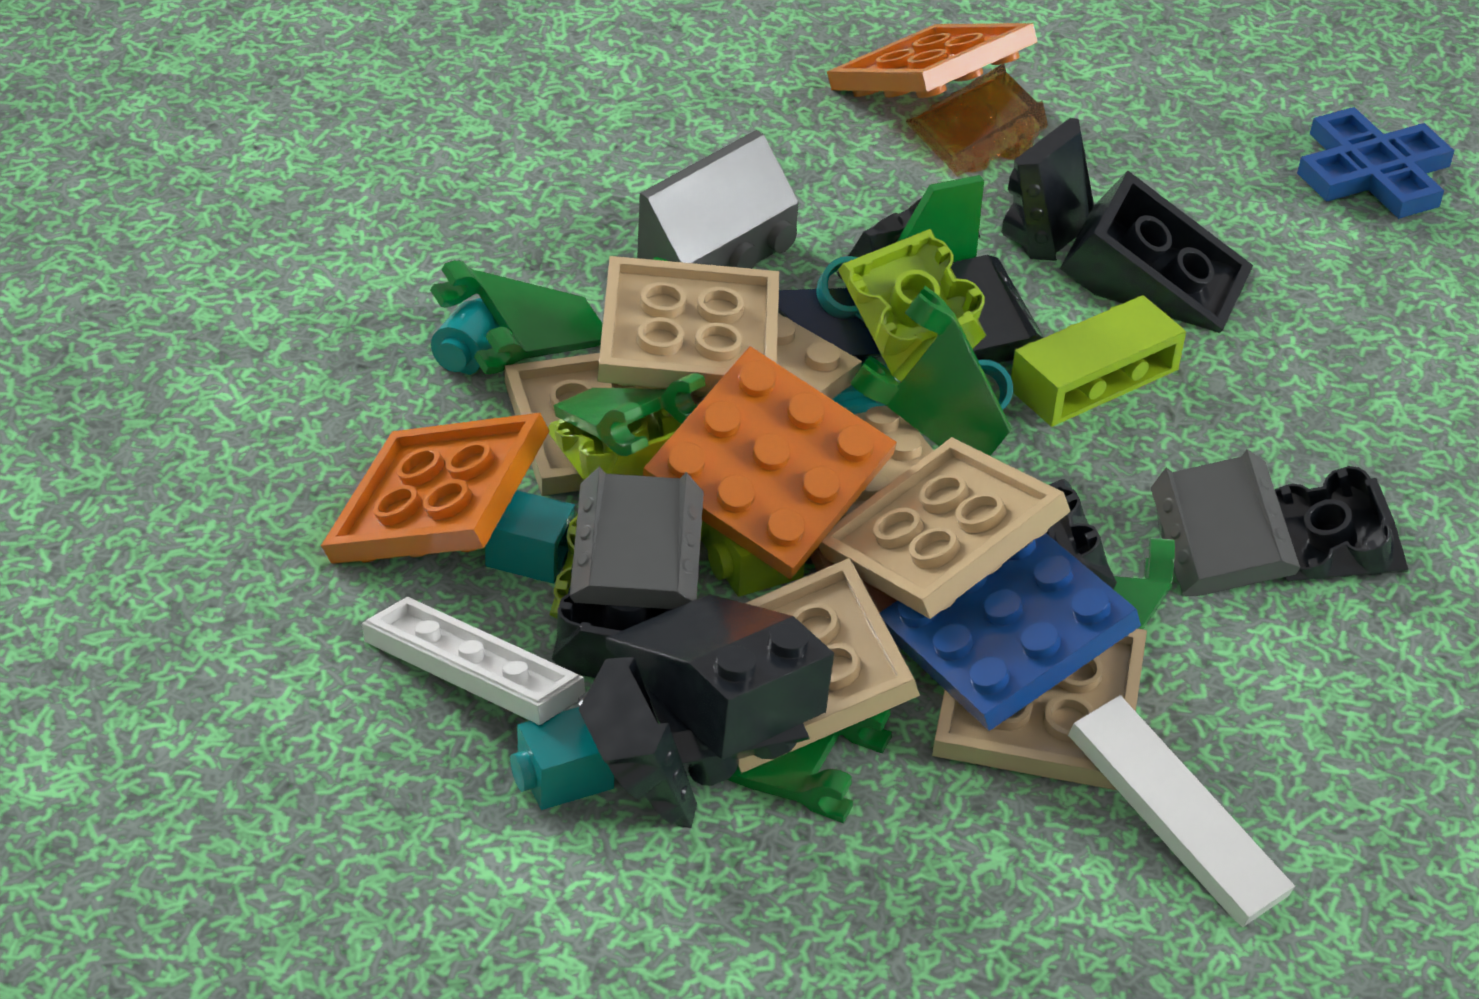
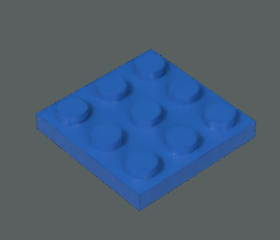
(1015, 631)

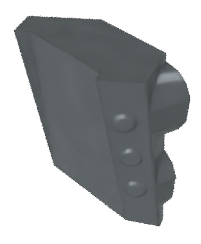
(1224, 525)
(637, 541)

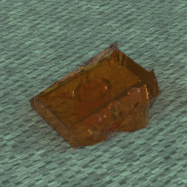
(981, 123)

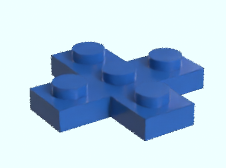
(1385, 164)

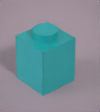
(531, 537)
(559, 760)

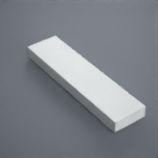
(474, 660)
(1181, 811)

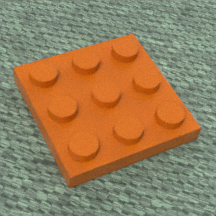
(932, 59)
(773, 460)
(436, 489)

